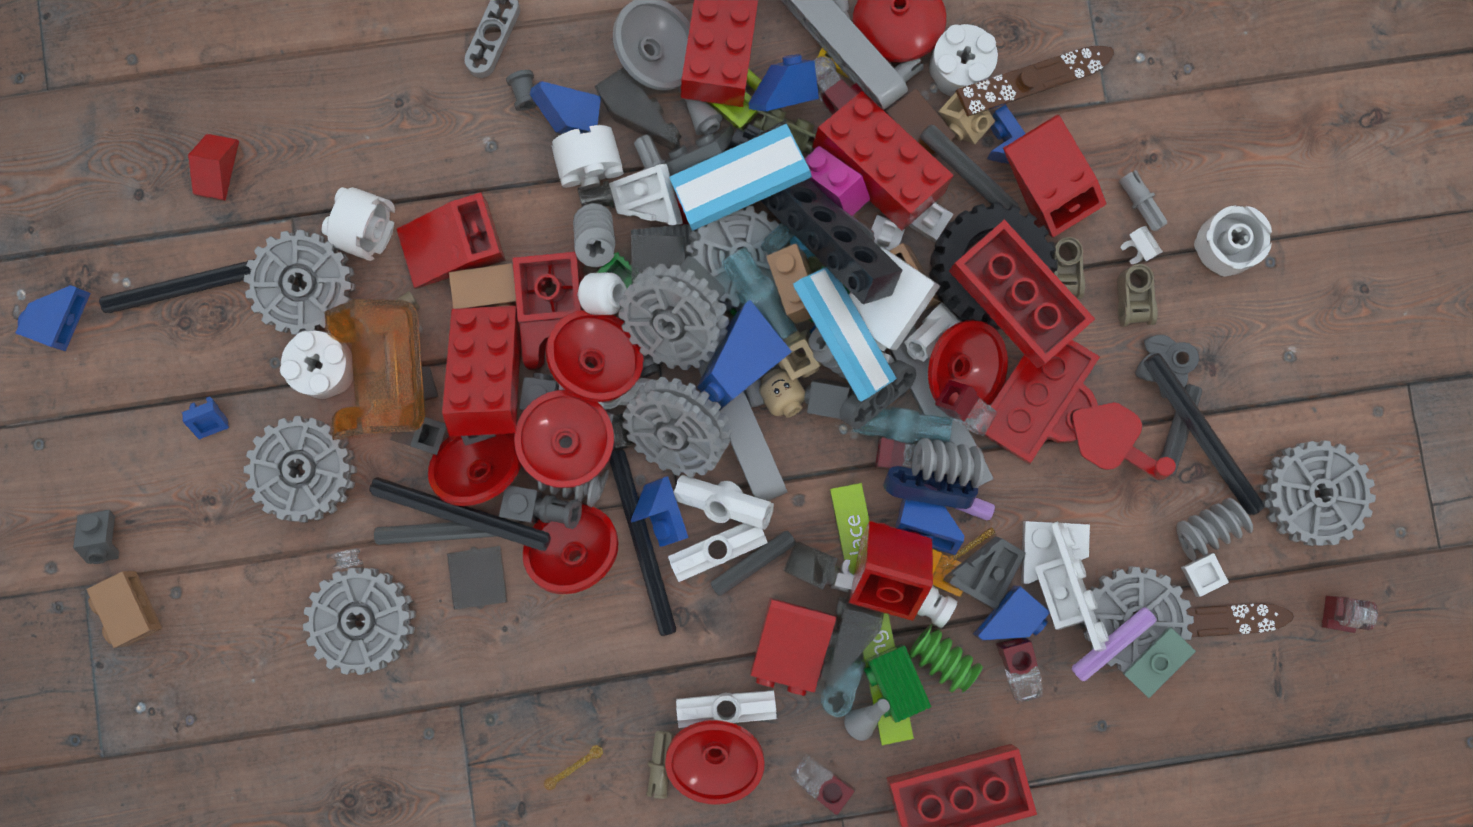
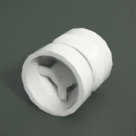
(938, 607)

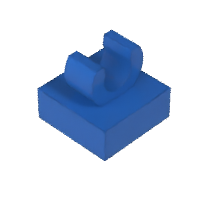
(205, 419)

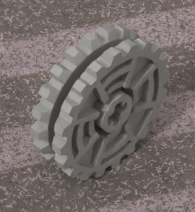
(725, 237)
(274, 277)
(673, 316)
(677, 427)
(278, 480)
(1342, 496)
(1132, 591)
(334, 626)

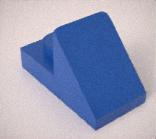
(1004, 128)
(661, 506)

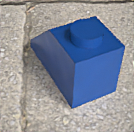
(786, 84)
(566, 107)
(53, 317)
(931, 522)
(1015, 617)

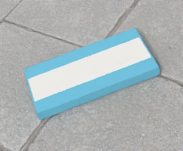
(740, 177)
(845, 333)

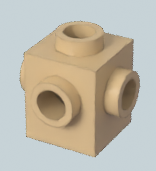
(965, 127)
(797, 363)

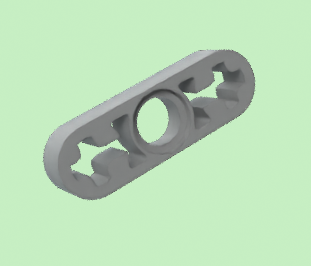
(476, 51)

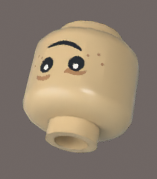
(781, 393)

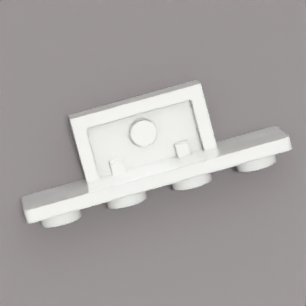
(1066, 591)

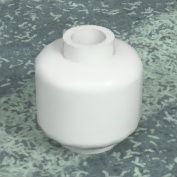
(601, 293)

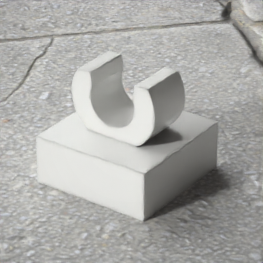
(932, 222)
(886, 233)
(1144, 243)
(1204, 574)
(843, 581)

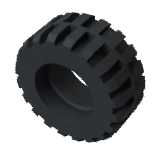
(963, 233)

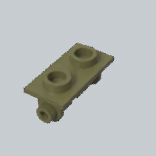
(801, 129)

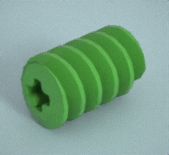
(946, 661)

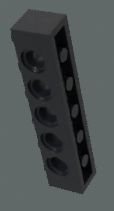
(836, 241)

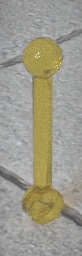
(946, 562)
(595, 752)

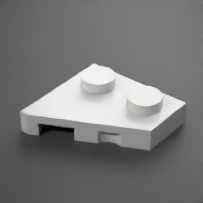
(647, 196)
(1042, 546)

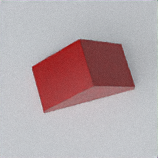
(212, 166)

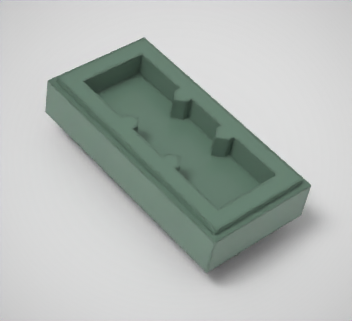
(1159, 662)

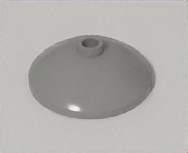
(660, 31)

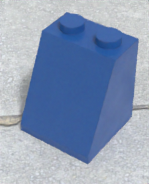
(743, 356)

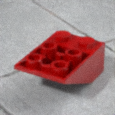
(1054, 177)
(450, 240)

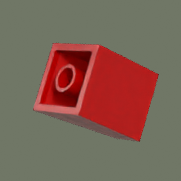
(892, 571)
(792, 646)

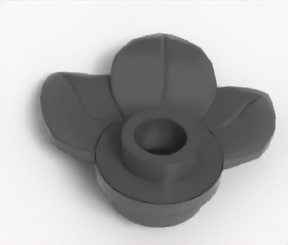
(1169, 350)

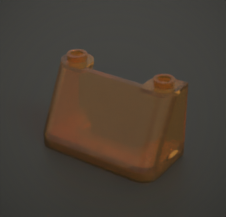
(384, 364)

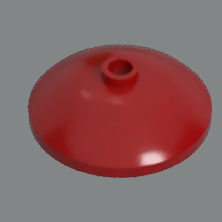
(904, 32)
(596, 340)
(969, 355)
(547, 423)
(473, 471)
(592, 539)
(714, 774)

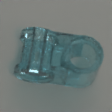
(847, 687)

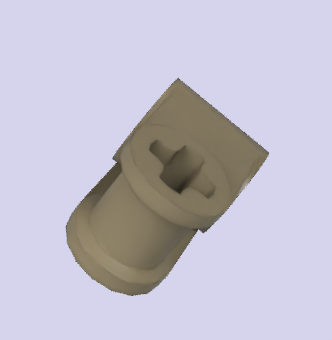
(1071, 271)
(1137, 299)

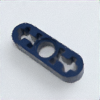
(903, 484)

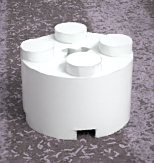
(964, 43)
(587, 157)
(359, 223)
(1227, 257)
(300, 360)

